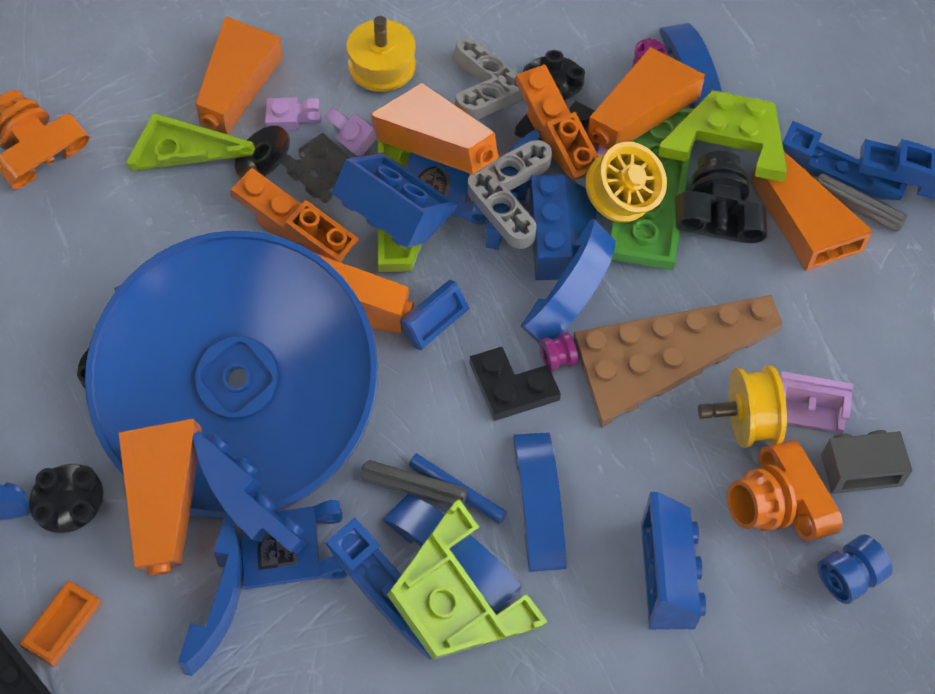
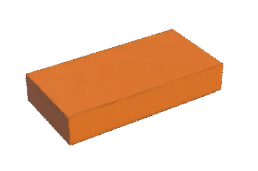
(60, 623)

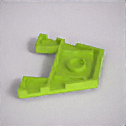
(732, 123)
(444, 602)

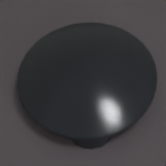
(566, 73)
(65, 497)

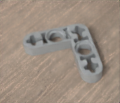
(496, 83)
(500, 186)

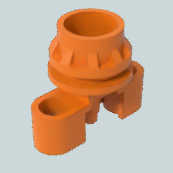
(31, 140)
(784, 493)

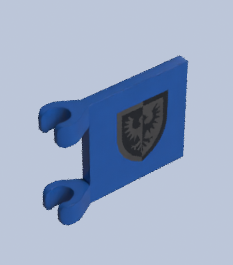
(448, 181)
(272, 564)

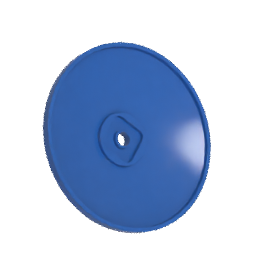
(228, 307)

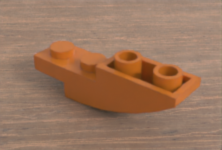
(556, 124)
(291, 219)

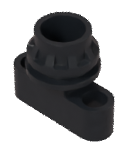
(717, 202)

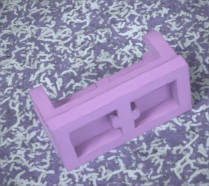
(817, 402)

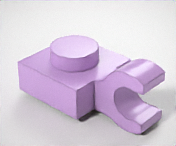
(289, 113)
(355, 132)

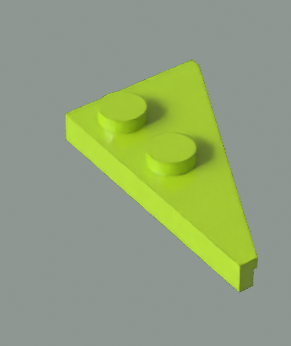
(175, 143)

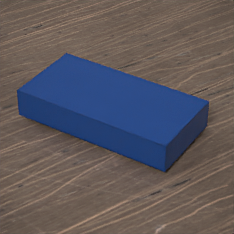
(434, 314)

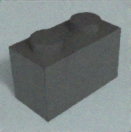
(866, 461)

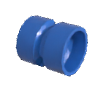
(859, 567)

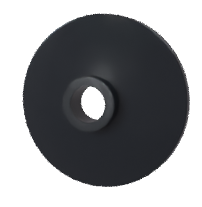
(270, 150)

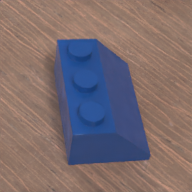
(392, 198)
(560, 215)
(671, 564)

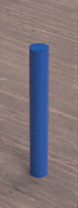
(473, 498)

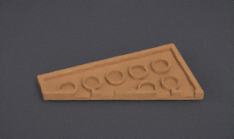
(658, 353)

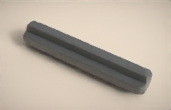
(864, 203)
(412, 483)

